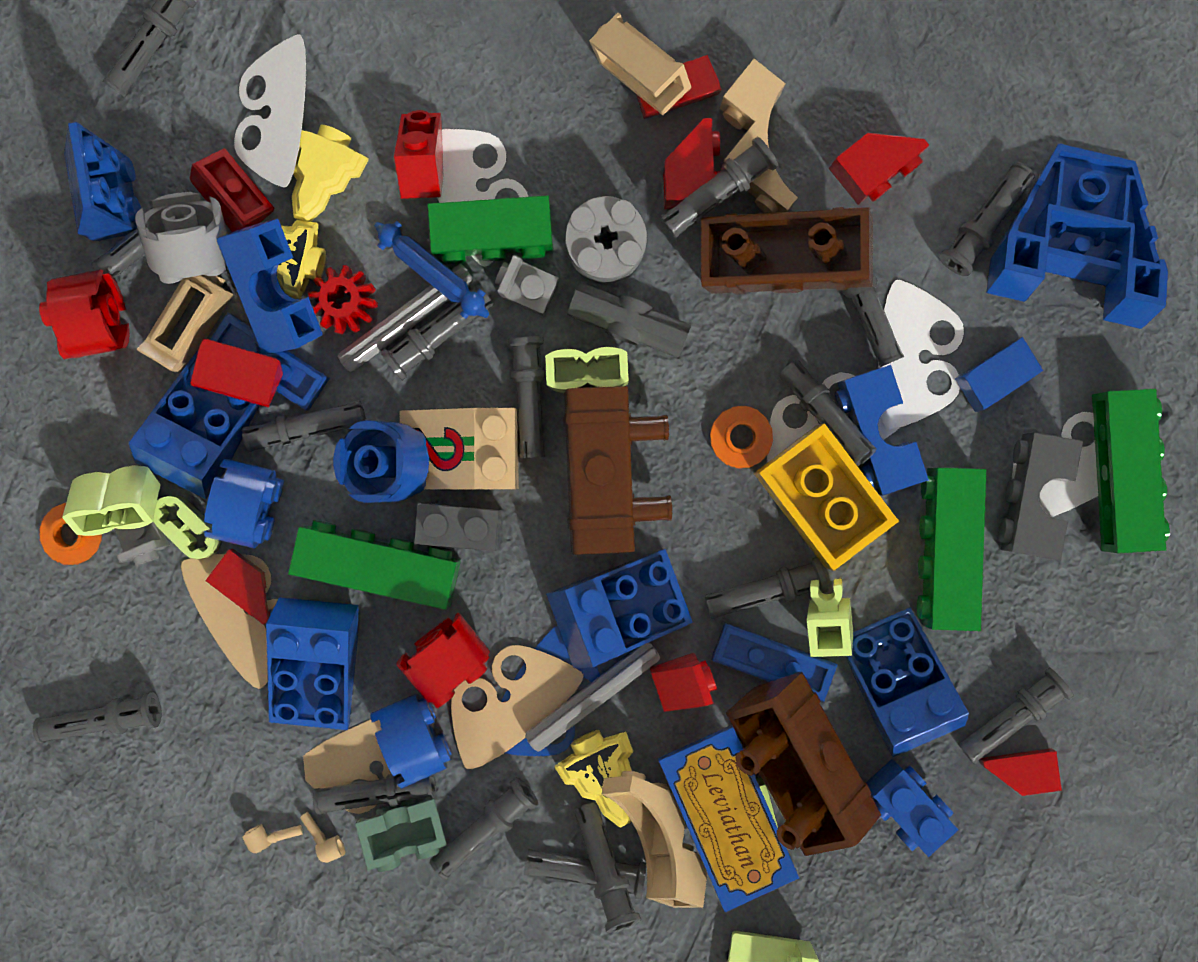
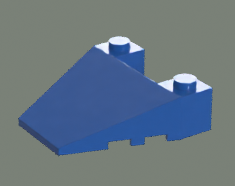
(1086, 225)

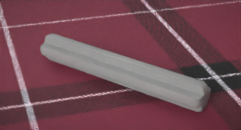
(397, 324)
(592, 696)

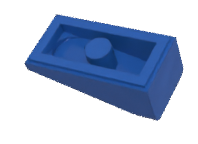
(998, 375)

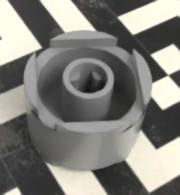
(621, 222)
(182, 236)

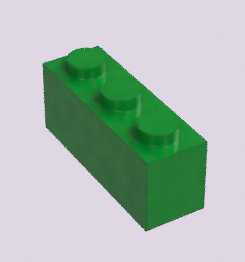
(490, 228)

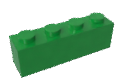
(1130, 471)
(952, 549)
(375, 566)

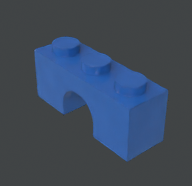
(253, 261)
(865, 401)

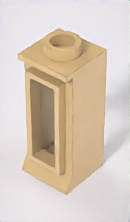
(640, 64)
(199, 326)

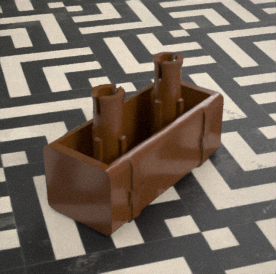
(787, 251)
(601, 472)
(802, 766)

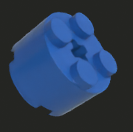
(381, 461)
(242, 503)
(410, 740)

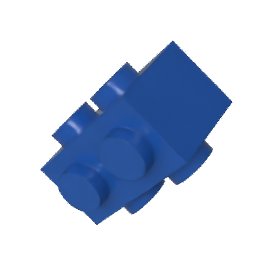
(921, 819)

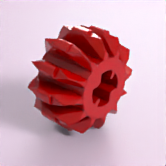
(336, 288)

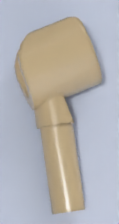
(258, 840)
(325, 849)

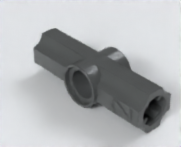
(628, 319)

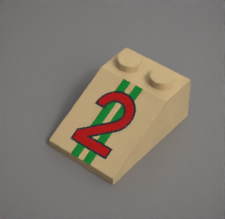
(469, 446)

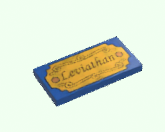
(728, 819)

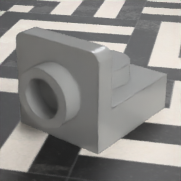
(526, 285)
(141, 544)

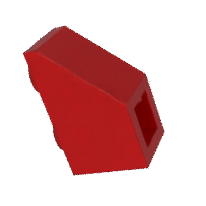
(419, 155)
(874, 161)
(690, 164)
(683, 683)

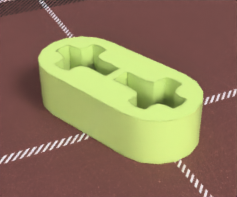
(179, 533)

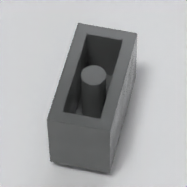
(458, 526)

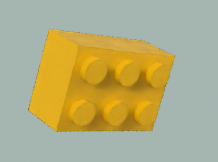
(826, 497)

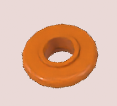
(727, 451)
(57, 549)

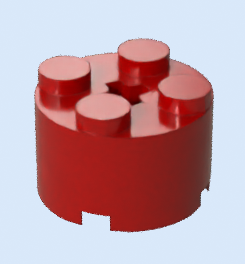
(85, 314)
(444, 660)

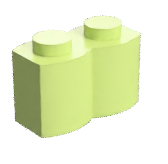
(579, 370)
(111, 500)

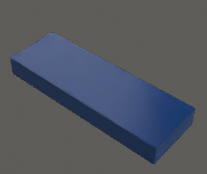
(299, 381)
(771, 659)

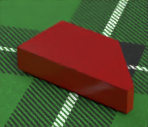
(242, 584)
(1027, 771)

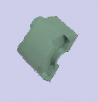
(400, 832)

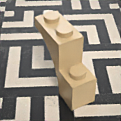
(749, 106)
(673, 868)

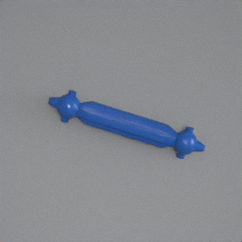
(431, 269)

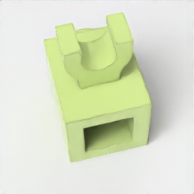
(829, 622)

